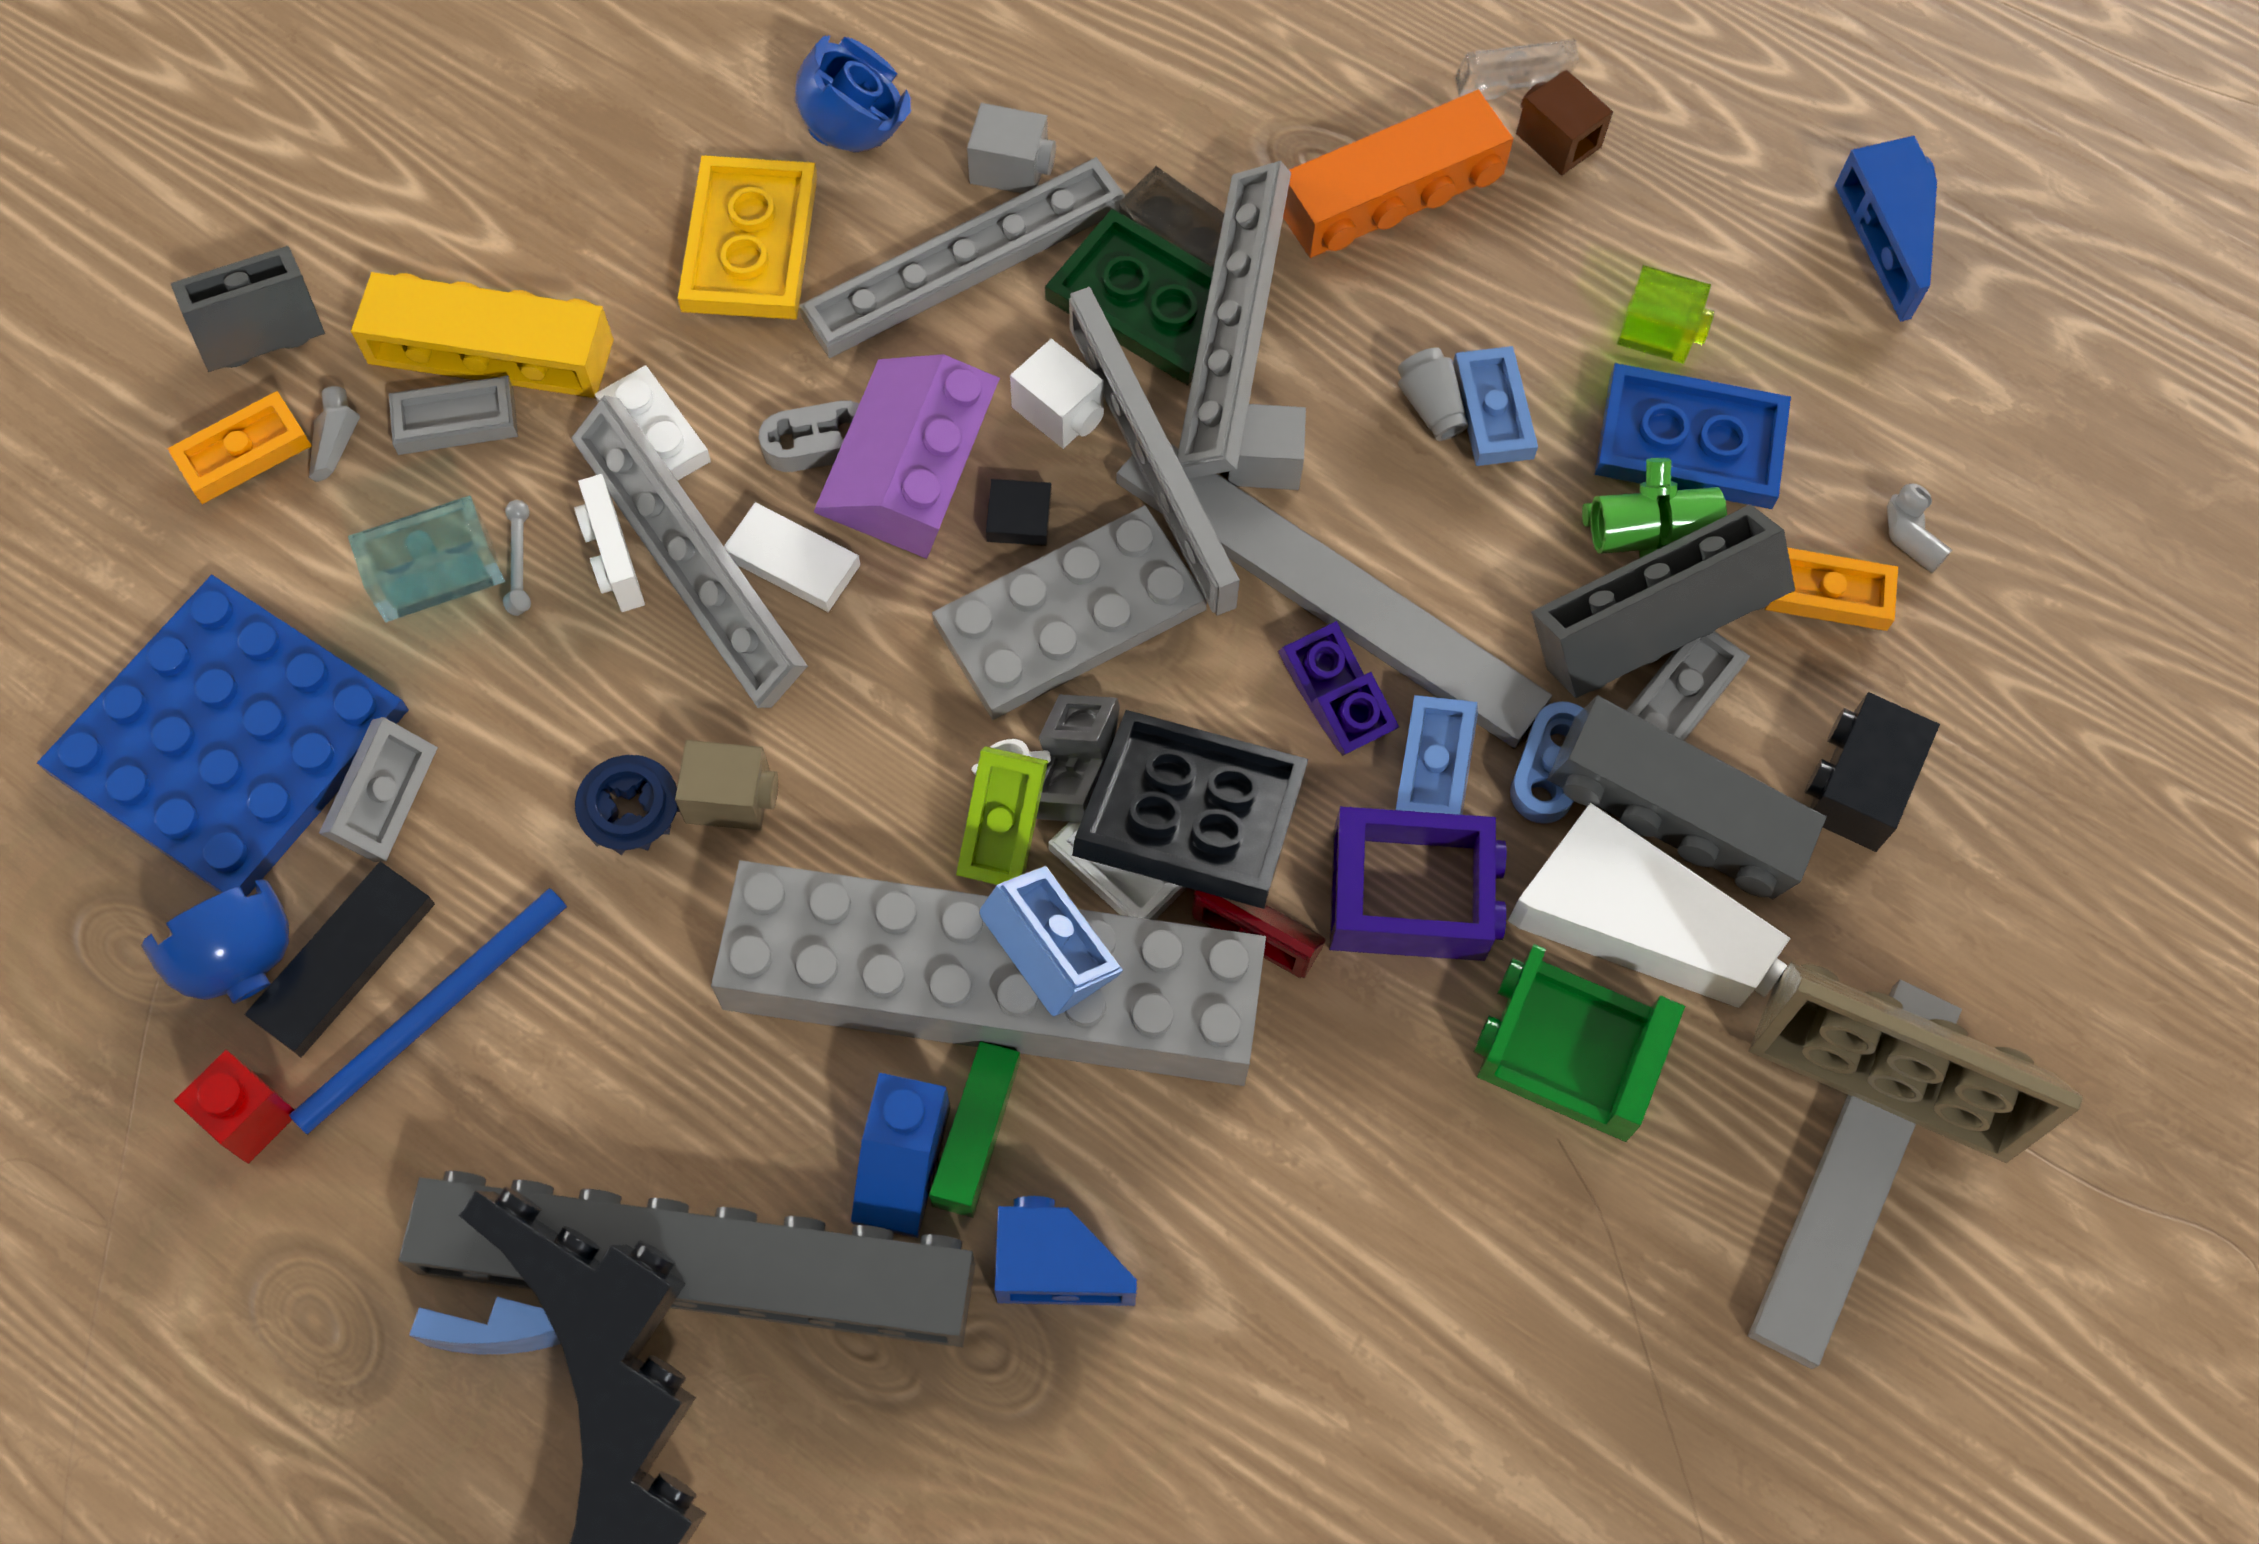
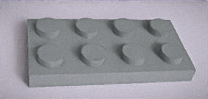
(1069, 611)

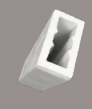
(1648, 913)

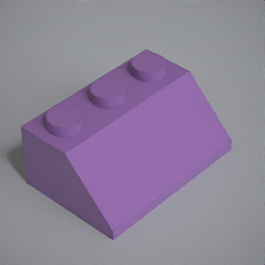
(907, 449)

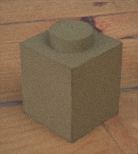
(725, 785)

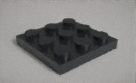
(1191, 808)

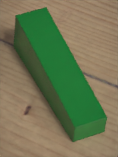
(975, 1130)

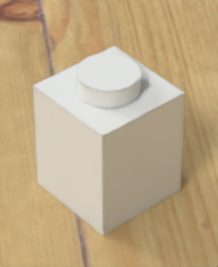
(1058, 394)

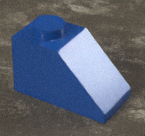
(899, 1154)
(1055, 1259)

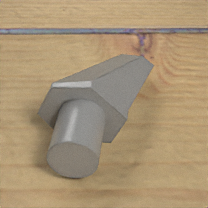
(331, 432)

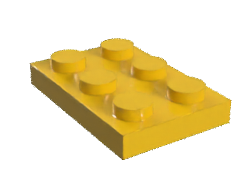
(748, 237)

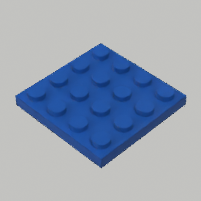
(221, 737)

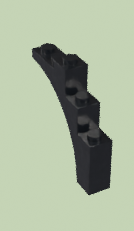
(624, 1404)

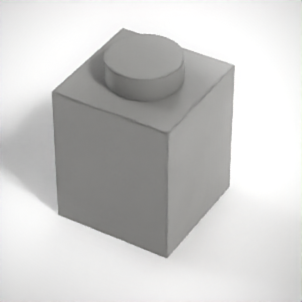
(1009, 149)
(1271, 448)

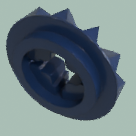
(625, 778)

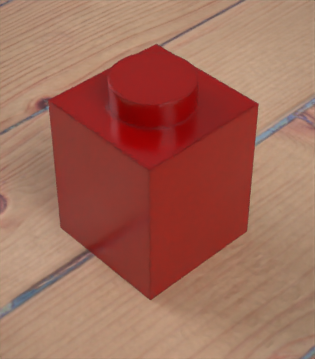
(235, 1107)

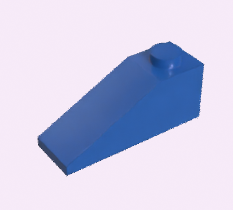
(1892, 206)

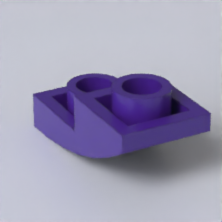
(1337, 690)

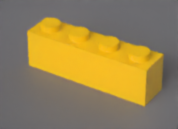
(483, 333)

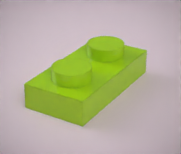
(1001, 816)

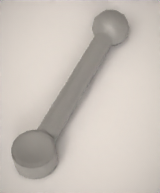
(517, 600)

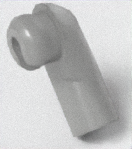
(1908, 529)

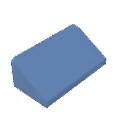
(1048, 940)

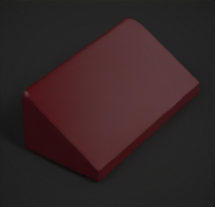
(1286, 943)

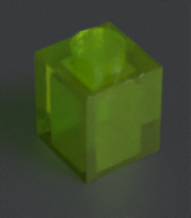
(1666, 315)

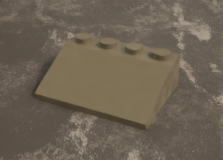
(1910, 1064)

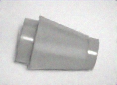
(1433, 391)

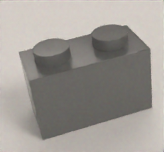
(248, 309)

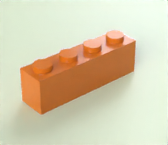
(1396, 173)

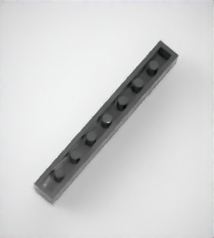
(726, 1260)

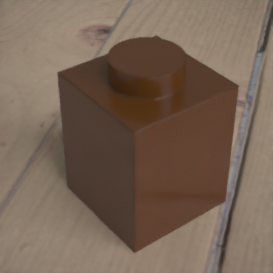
(1563, 121)

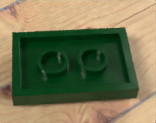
(1145, 288)

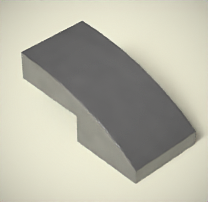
(1078, 741)

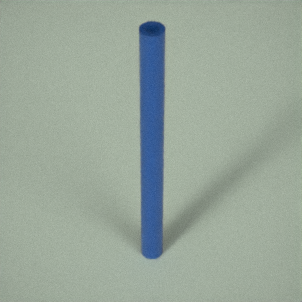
(427, 1011)

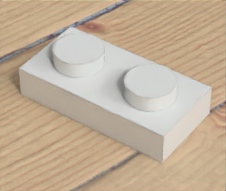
(659, 421)
(614, 565)

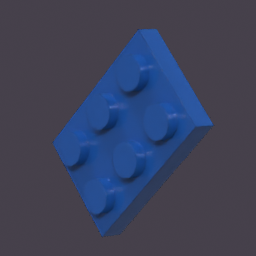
(1706, 428)

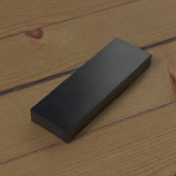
(340, 959)

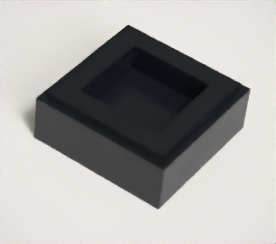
(1018, 512)

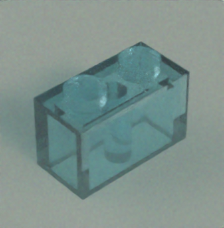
(426, 559)

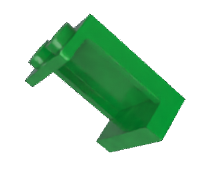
(1577, 1045)

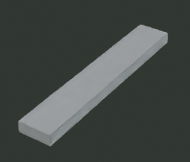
(961, 257)
(1233, 321)
(1154, 454)
(689, 553)
(1838, 1215)

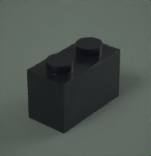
(1870, 770)

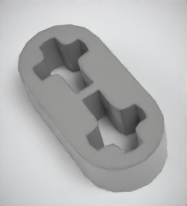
(814, 435)

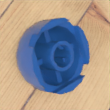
(849, 96)
(223, 945)

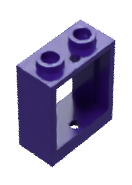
(1415, 937)

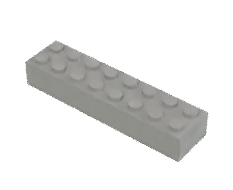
(934, 971)

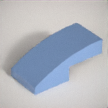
(510, 1330)

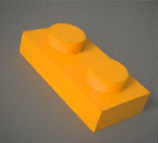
(239, 447)
(1840, 590)

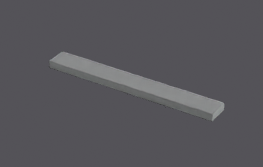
(1361, 604)

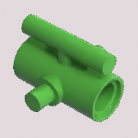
(1653, 516)

